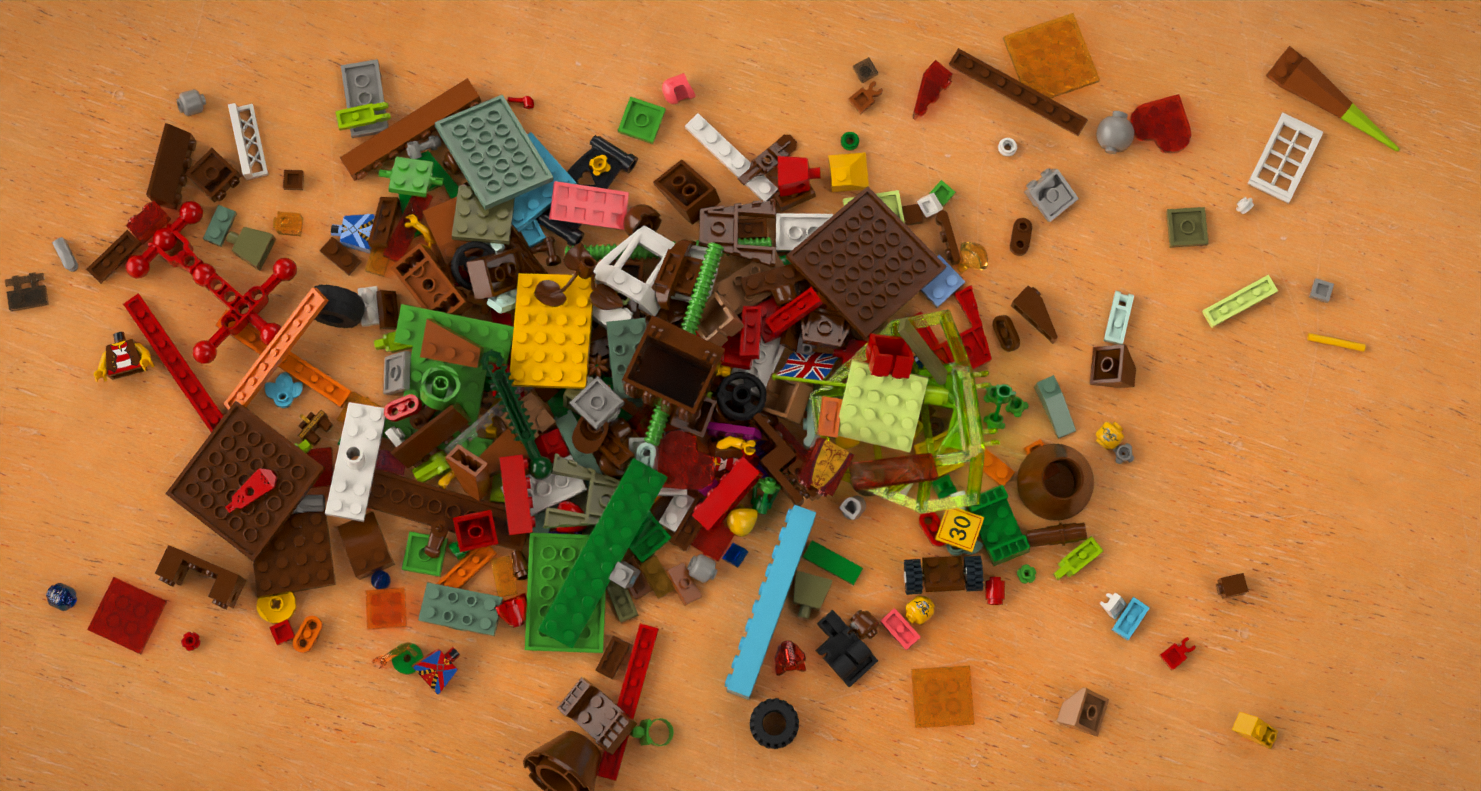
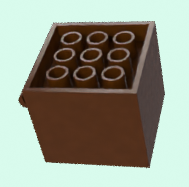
(672, 369)

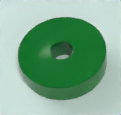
(406, 667)

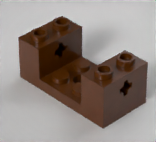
(176, 564)

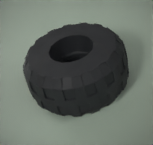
(343, 308)

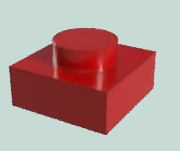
(282, 632)

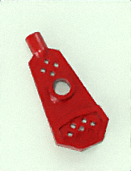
(257, 484)

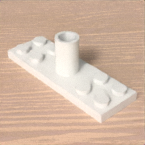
(354, 478)

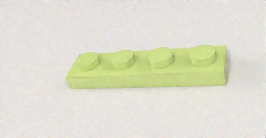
(1240, 301)

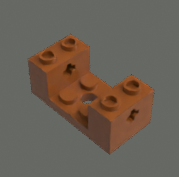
(417, 268)

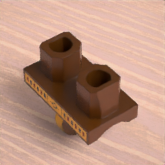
(320, 420)

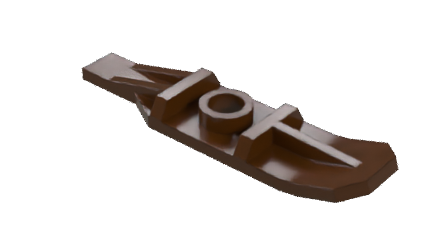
(759, 167)

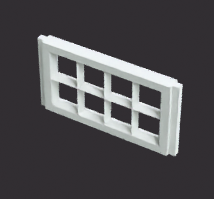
(1270, 188)

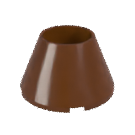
(1032, 488)
(564, 763)

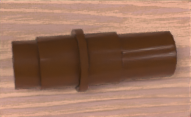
(1057, 534)

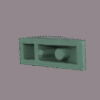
(1055, 406)

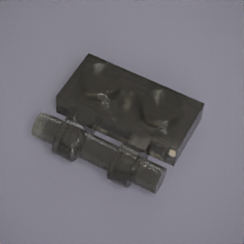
(28, 297)

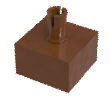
(702, 420)

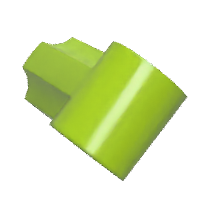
(434, 466)

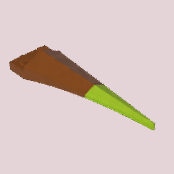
(1305, 80)

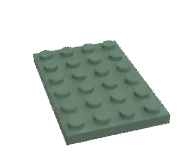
(493, 152)

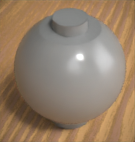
(1115, 133)

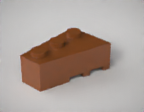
(448, 346)

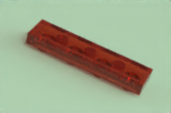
(402, 235)

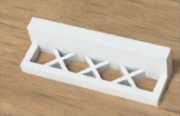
(241, 139)

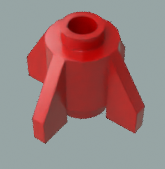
(513, 610)

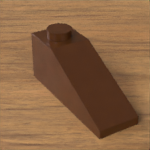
(1032, 308)

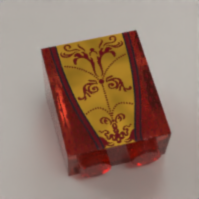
(824, 466)

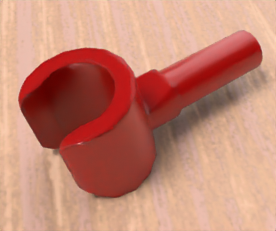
(527, 101)

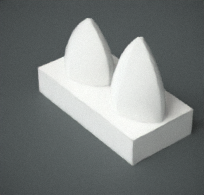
(370, 315)

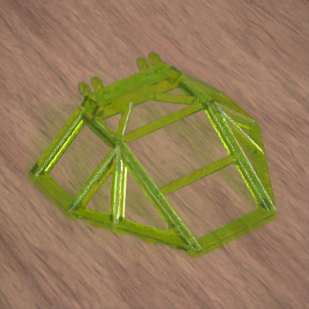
(968, 422)

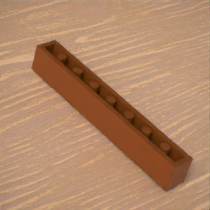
(411, 128)

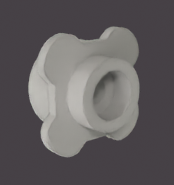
(1127, 448)

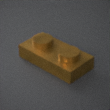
(657, 577)

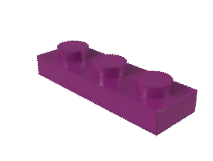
(746, 433)

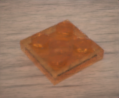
(386, 608)

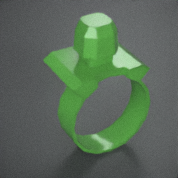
(642, 732)

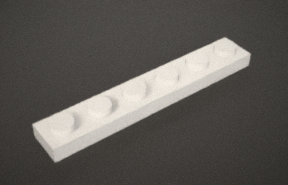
(729, 156)

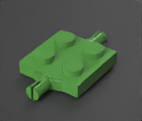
(411, 177)

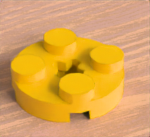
(274, 615)

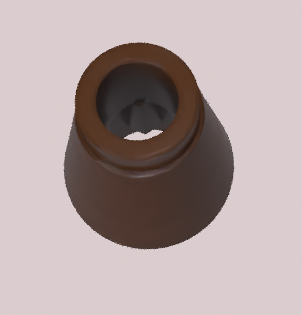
(520, 565)

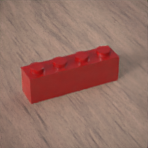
(516, 494)
(727, 494)

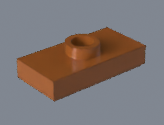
(683, 584)

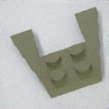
(599, 494)

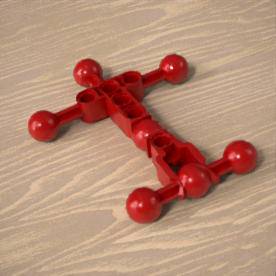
(206, 276)

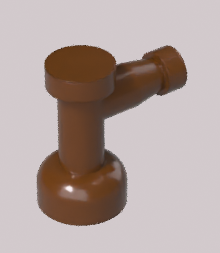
(548, 245)

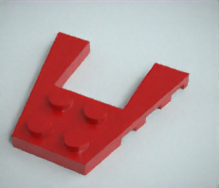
(972, 338)

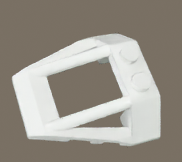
(624, 282)

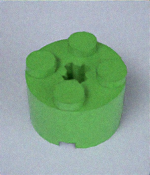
(437, 397)

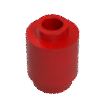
(994, 591)

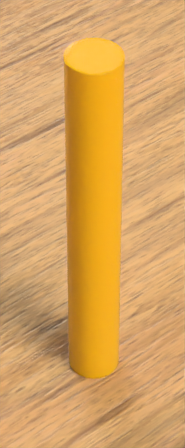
(1336, 342)

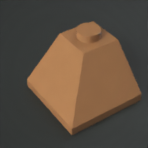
(1083, 711)

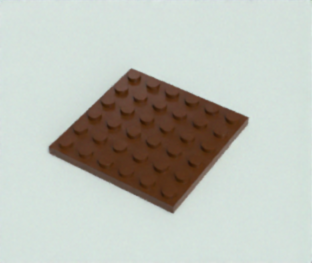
(866, 262)
(226, 461)

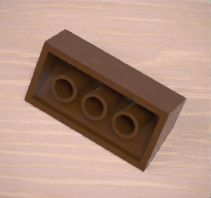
(170, 167)
(432, 435)

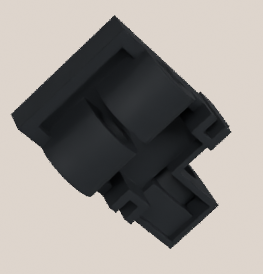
(844, 651)

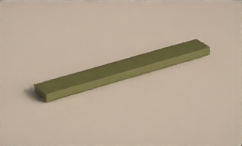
(619, 596)

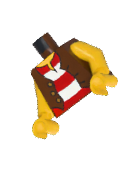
(123, 359)
(727, 452)

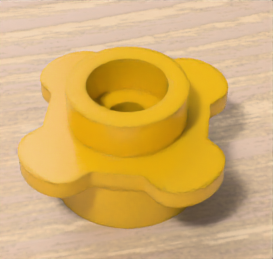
(599, 160)

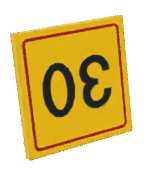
(960, 529)

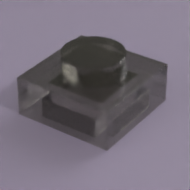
(865, 70)

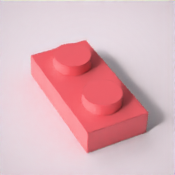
(900, 629)

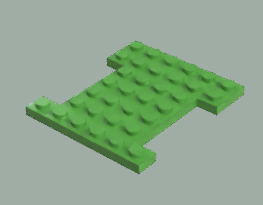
(472, 380)

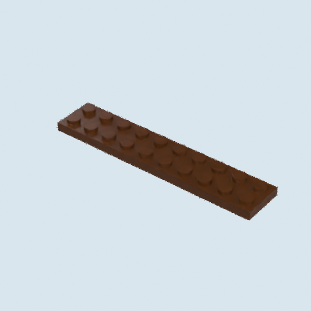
(430, 503)

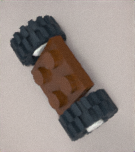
(943, 574)

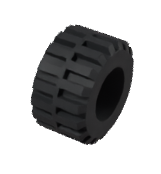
(756, 723)

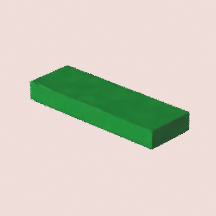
(832, 562)

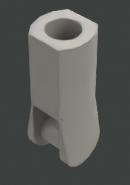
(65, 254)

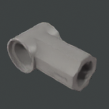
(311, 503)

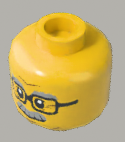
(1109, 435)
(919, 609)

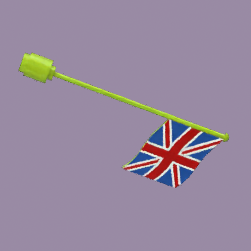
(818, 366)

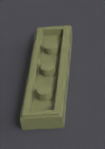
(922, 351)

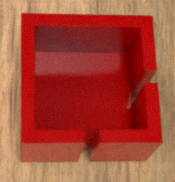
(889, 356)

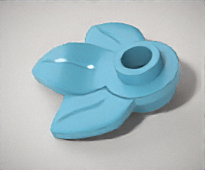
(283, 387)

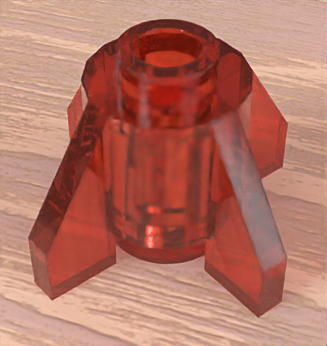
(789, 658)

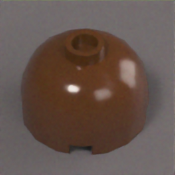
(641, 216)

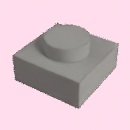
(1321, 290)

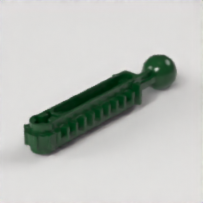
(539, 466)

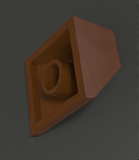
(1112, 367)

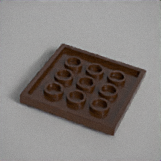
(296, 557)

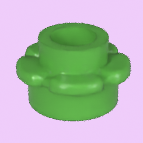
(1021, 574)

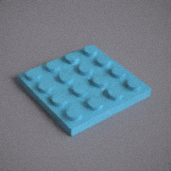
(537, 201)

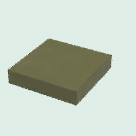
(1187, 227)

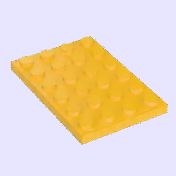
(550, 341)

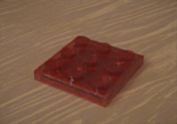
(127, 615)

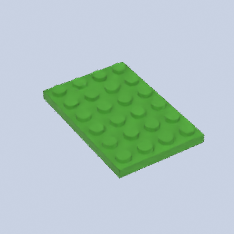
(548, 566)

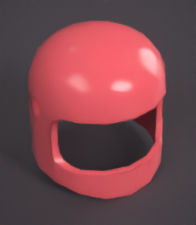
(678, 85)

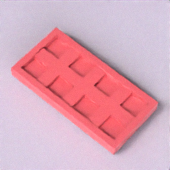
(588, 205)

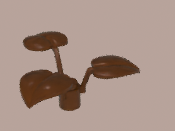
(584, 264)

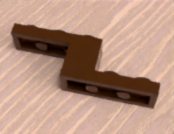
(778, 459)

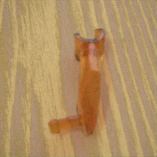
(393, 653)

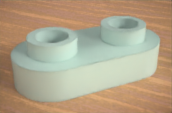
(649, 460)

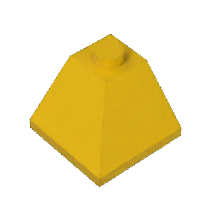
(848, 172)

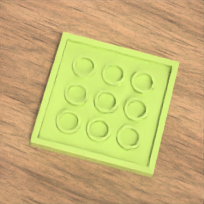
(881, 408)

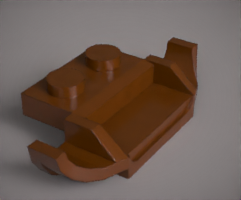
(677, 273)

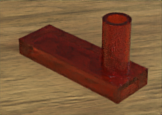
(789, 439)

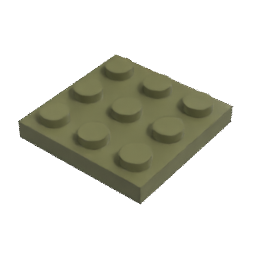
(481, 225)

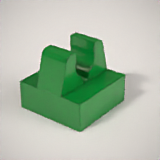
(944, 487)

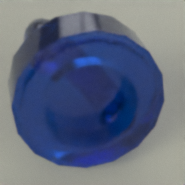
(381, 580)

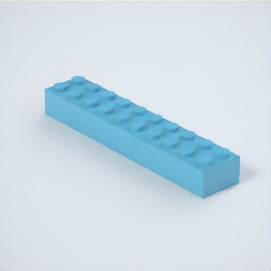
(771, 602)

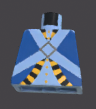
(355, 231)

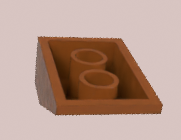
(440, 221)

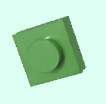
(943, 192)

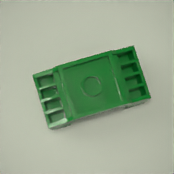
(999, 528)

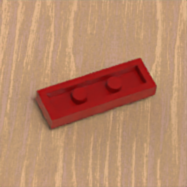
(793, 311)
(751, 332)

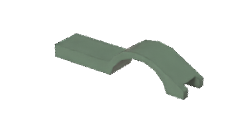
(566, 425)

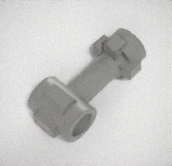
(414, 148)

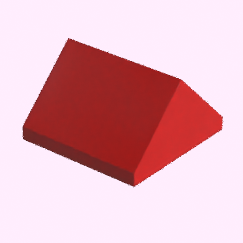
(475, 530)

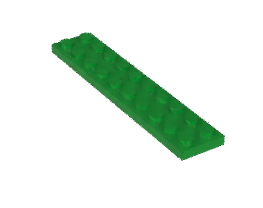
(602, 552)

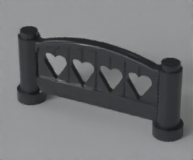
(615, 158)

